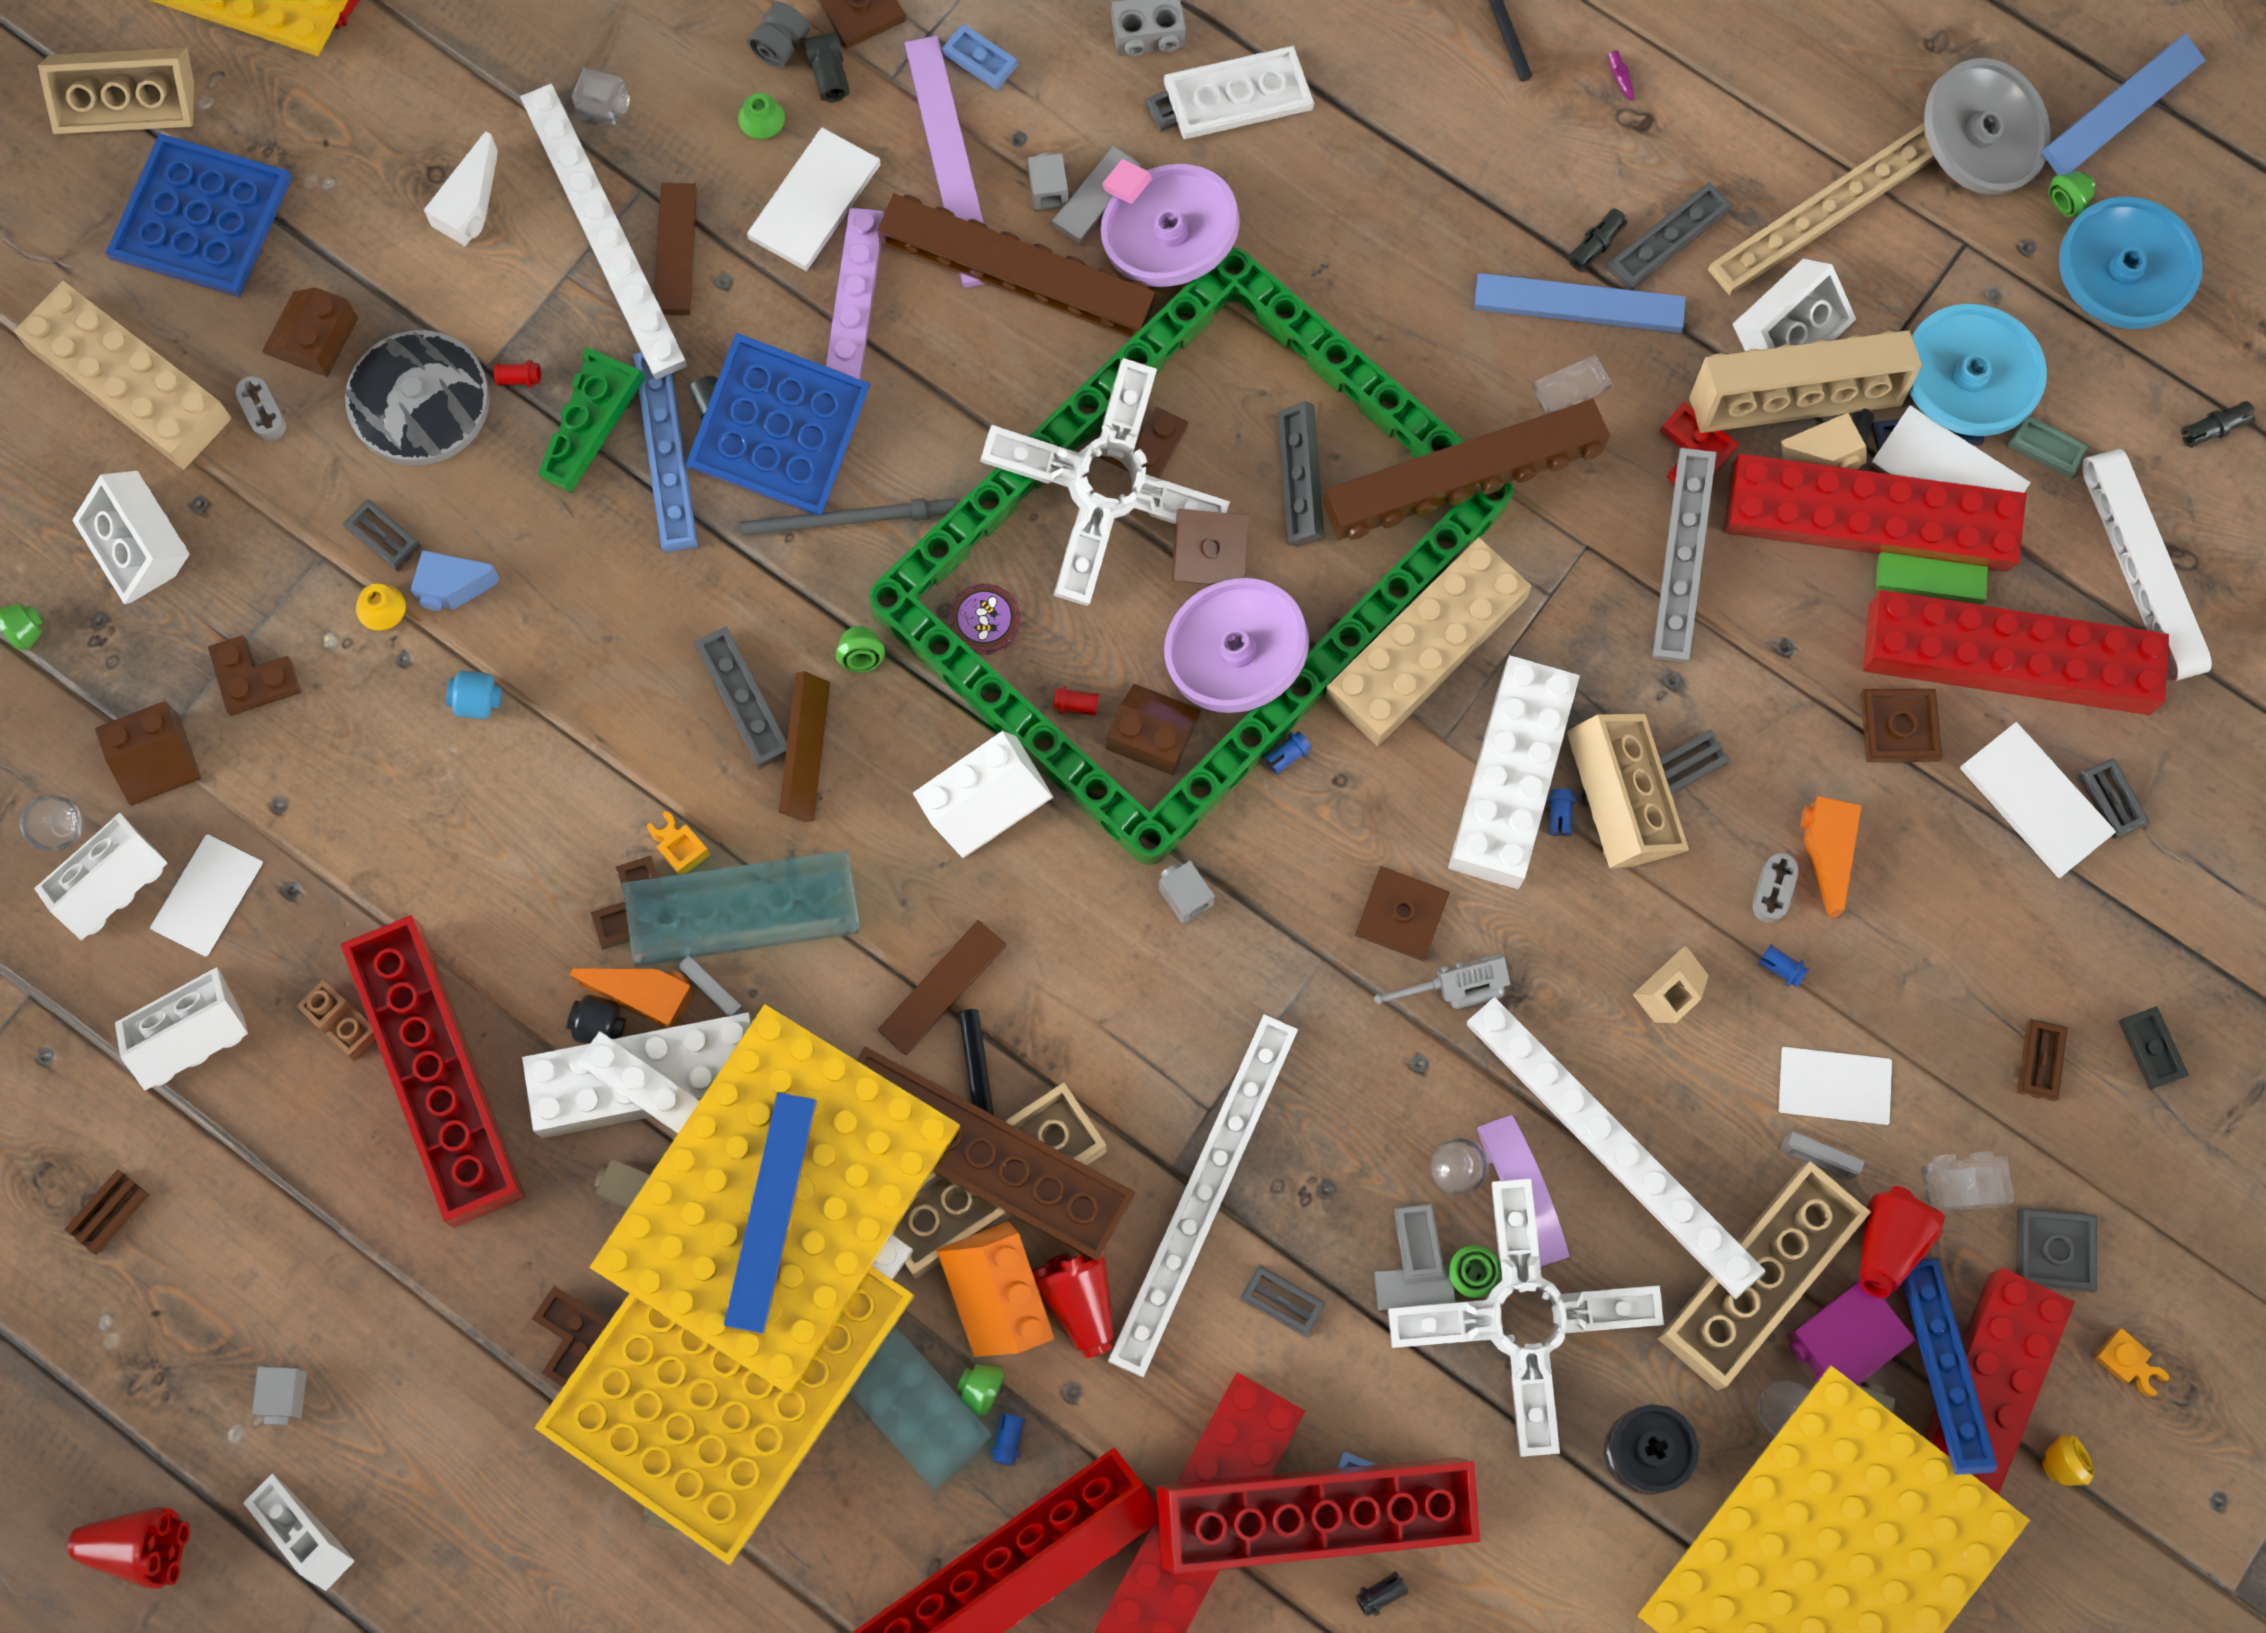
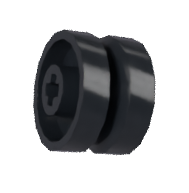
(1673, 1443)

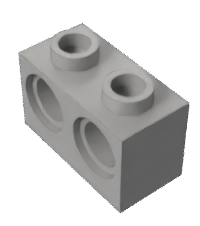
(1146, 18)

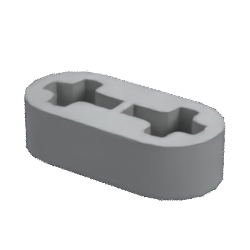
(267, 405)
(1783, 890)

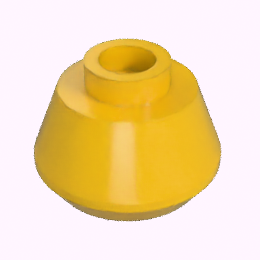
(380, 607)
(2068, 1462)

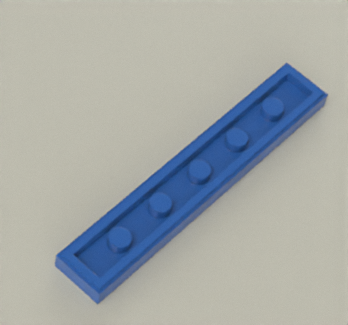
(770, 1213)
(1948, 1370)

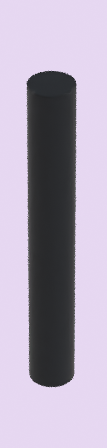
(1511, 39)

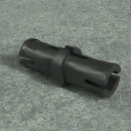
(1597, 240)
(2218, 424)

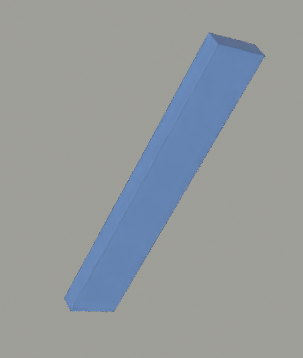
(2123, 105)
(1579, 303)
(666, 460)

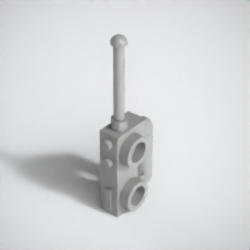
(1463, 976)

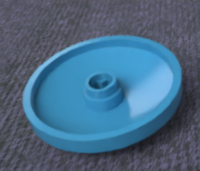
(2130, 262)

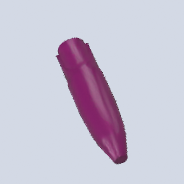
(1621, 74)

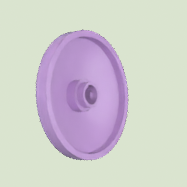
(1173, 228)
(1236, 645)

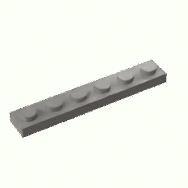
(1684, 555)

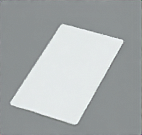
(206, 895)
(1835, 1085)

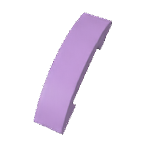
(1515, 1161)

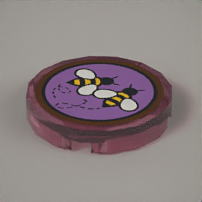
(985, 618)

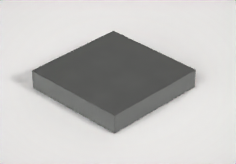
(2057, 1249)

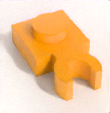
(678, 847)
(2127, 1360)

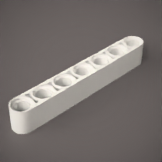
(2146, 561)

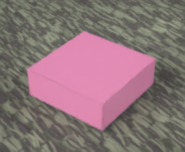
(1126, 181)

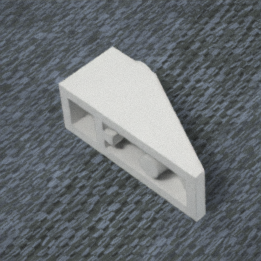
(464, 198)
(298, 1533)

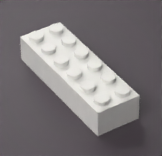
(1514, 772)
(572, 1100)

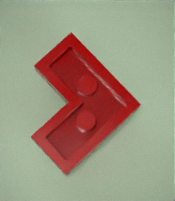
(1684, 432)

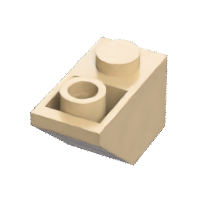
(1673, 988)

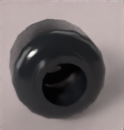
(593, 1016)

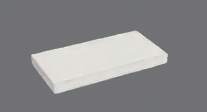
(1238, 92)
(813, 199)
(1932, 452)
(2037, 800)

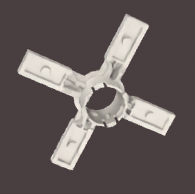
(1096, 513)
(1482, 1319)

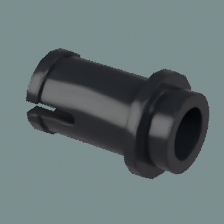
(1381, 1594)

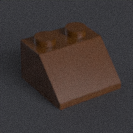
(312, 330)
(1152, 729)
(148, 752)

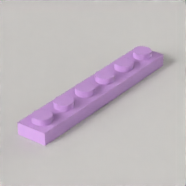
(855, 292)

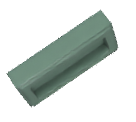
(2048, 446)

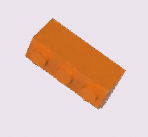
(995, 1292)

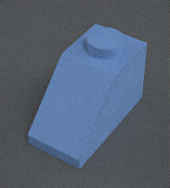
(450, 580)

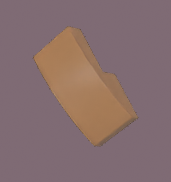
(337, 1019)

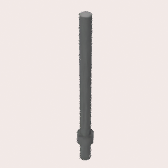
(918, 509)

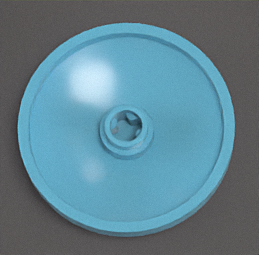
(1977, 370)

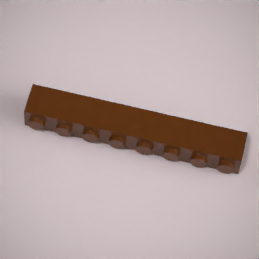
(1015, 265)
(1465, 470)

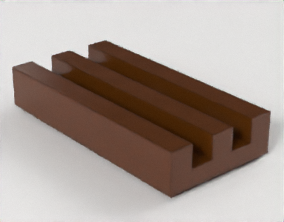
(2037, 1089)
(96, 1202)

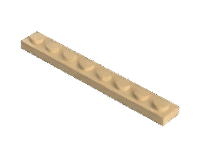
(1822, 211)

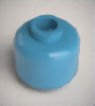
(473, 694)

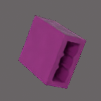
(1850, 1334)

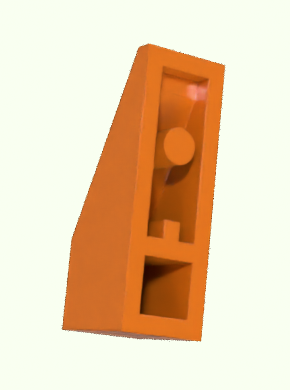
(1830, 844)
(645, 992)

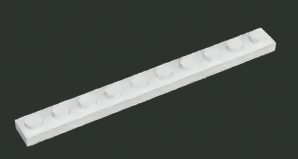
(603, 232)
(674, 1106)
(1616, 1148)
(1202, 1196)

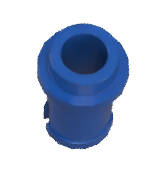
(1289, 750)
(1561, 810)
(1783, 966)
(1008, 1440)

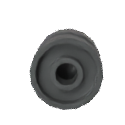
(778, 34)

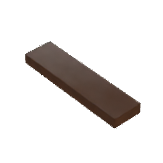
(675, 248)
(804, 747)
(942, 987)

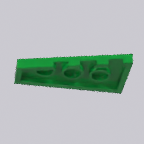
(594, 408)

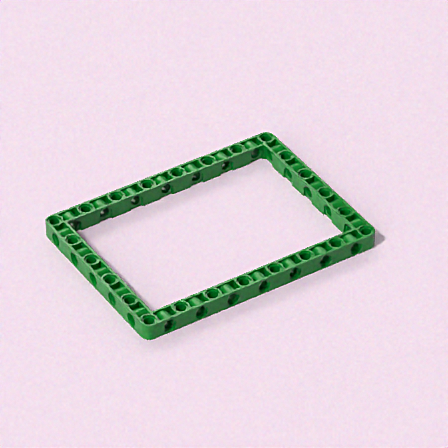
(1067, 428)

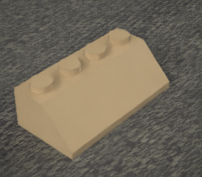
(118, 90)
(1624, 791)

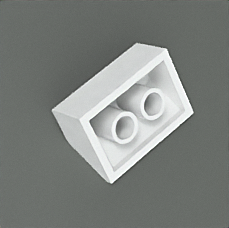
(1797, 309)
(130, 535)
(983, 794)
(100, 877)
(180, 1029)

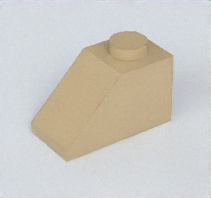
(1828, 444)

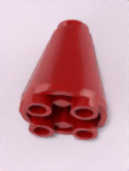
(1896, 1239)
(1079, 1300)
(134, 1546)

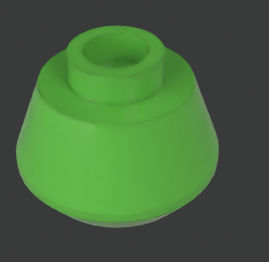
(761, 116)
(2072, 193)
(20, 625)
(859, 650)
(1482, 1262)
(981, 1387)

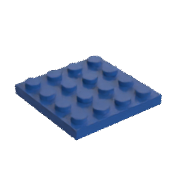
(199, 215)
(778, 425)

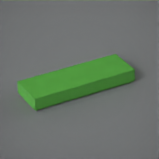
(1932, 578)

